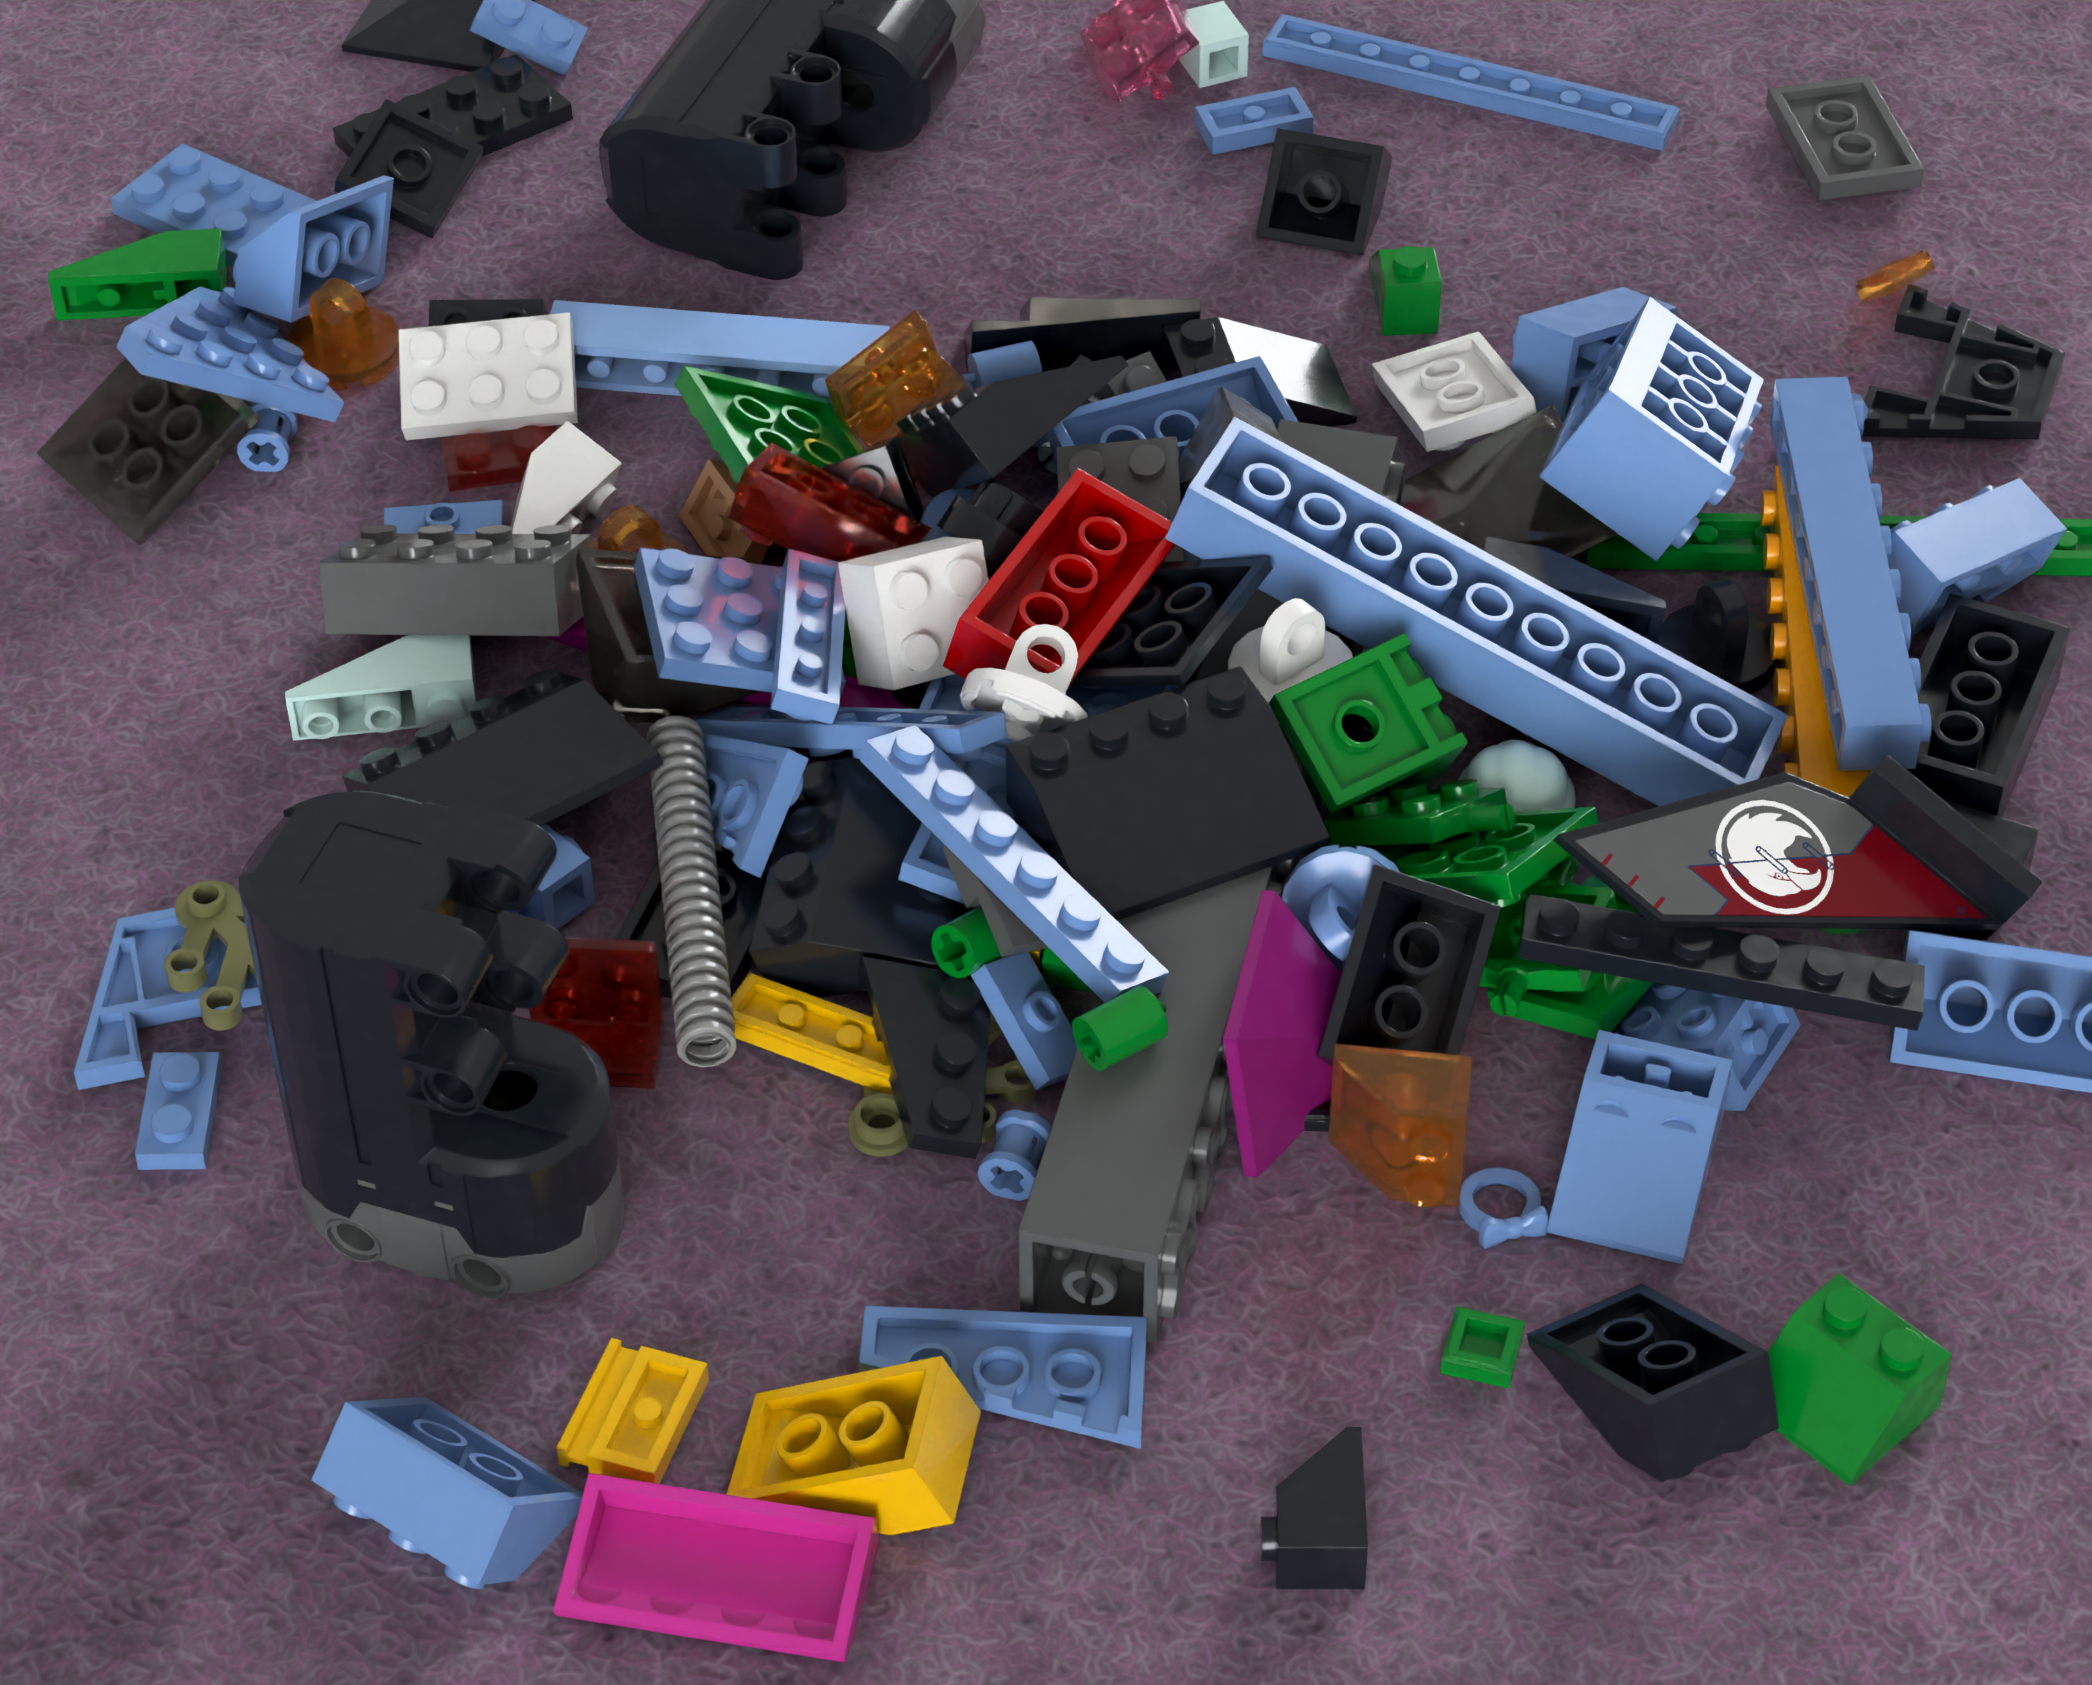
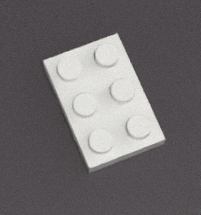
(487, 376)
(1453, 391)

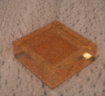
(1894, 276)

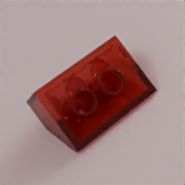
(816, 512)

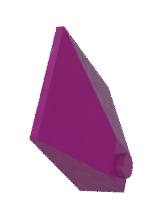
(1277, 1034)

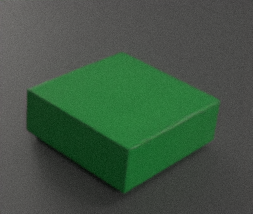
(1482, 1347)

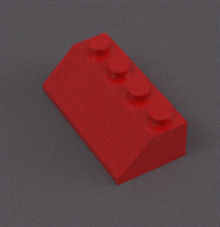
(1069, 571)

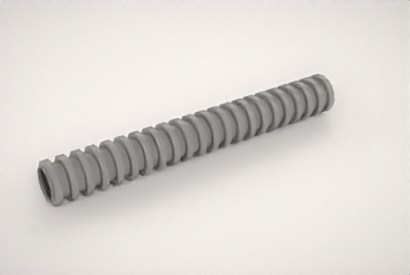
(691, 895)

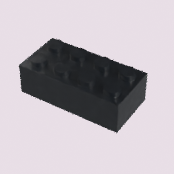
(1987, 693)

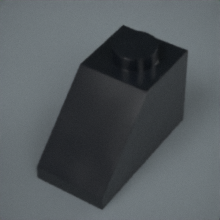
(1321, 1520)

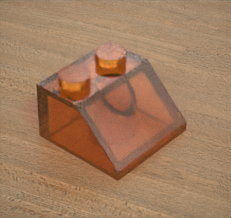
(1402, 1120)

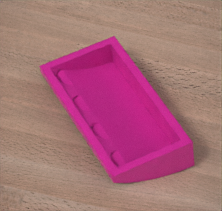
(718, 1567)

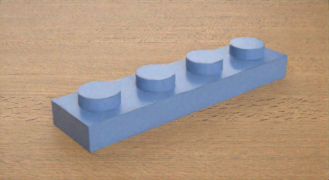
(809, 639)

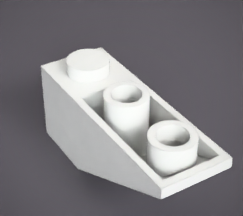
(565, 482)

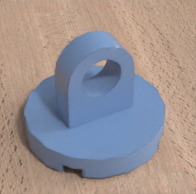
(1328, 892)

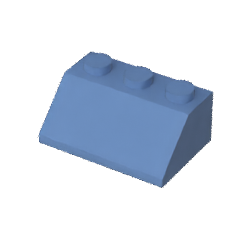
(317, 242)
(444, 1488)

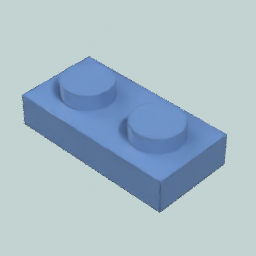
(530, 32)
(1252, 120)
(179, 1110)

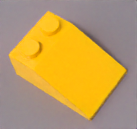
(863, 1445)

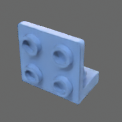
(1719, 1026)

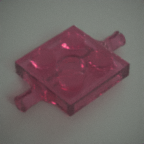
(1138, 45)

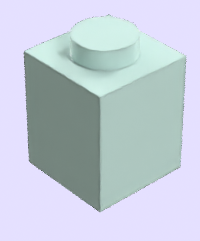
(1222, 46)

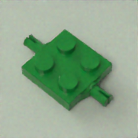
(1421, 815)
(1516, 975)

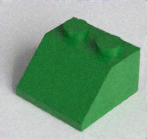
(1853, 1378)

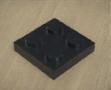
(422, 157)

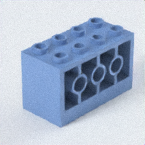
(1655, 431)

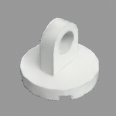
(1288, 649)
(1029, 698)

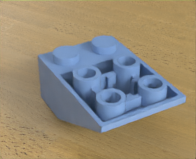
(1640, 1146)

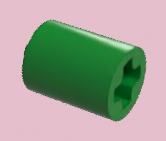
(964, 944)
(1120, 1028)

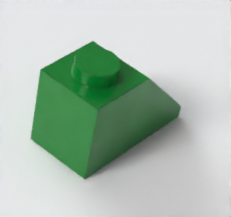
(1406, 290)

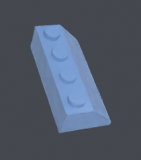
(1170, 407)
(2000, 1012)

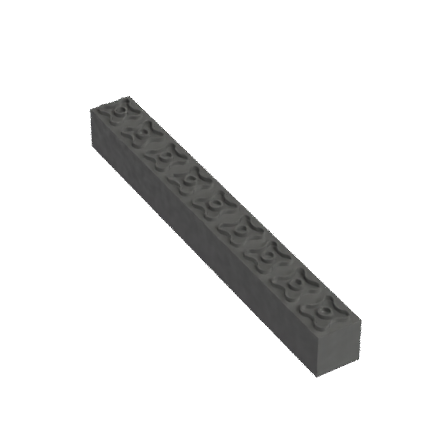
(1143, 1138)

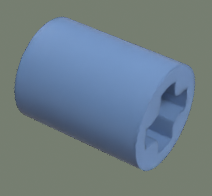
(1002, 364)

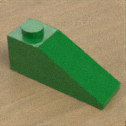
(140, 275)

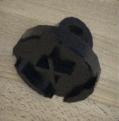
(1722, 637)

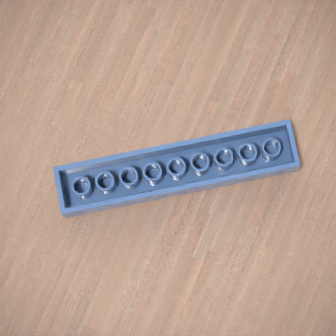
(1475, 622)

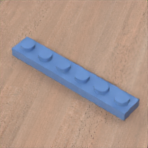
(953, 731)
(1012, 864)

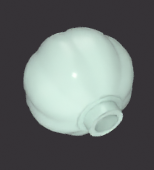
(1527, 772)

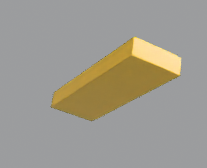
(810, 1031)

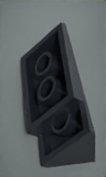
(1085, 327)

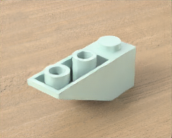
(388, 689)

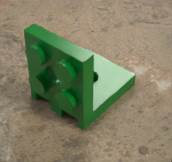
(1401, 704)

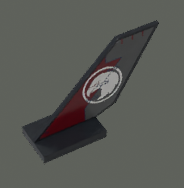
(1808, 859)

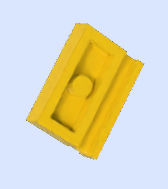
(633, 1413)

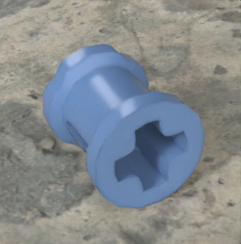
(273, 439)
(1015, 1155)

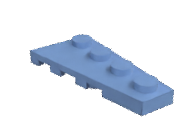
(1026, 1365)

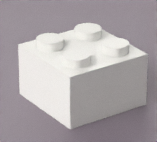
(907, 607)

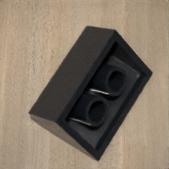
(1410, 967)

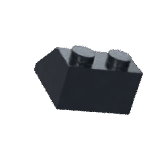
(1323, 191)

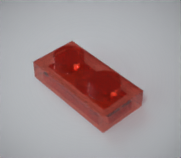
(491, 456)

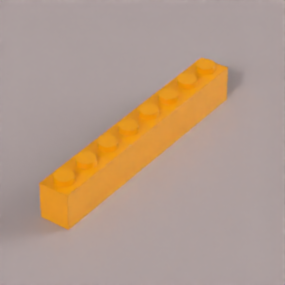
(1798, 684)

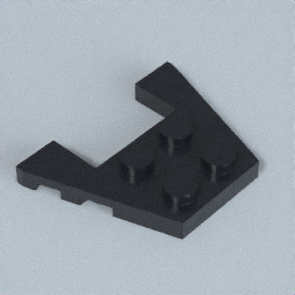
(1986, 386)

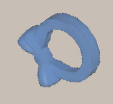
(1494, 1231)

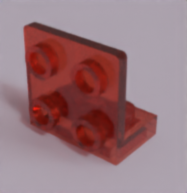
(613, 1004)

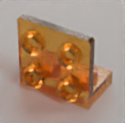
(890, 380)

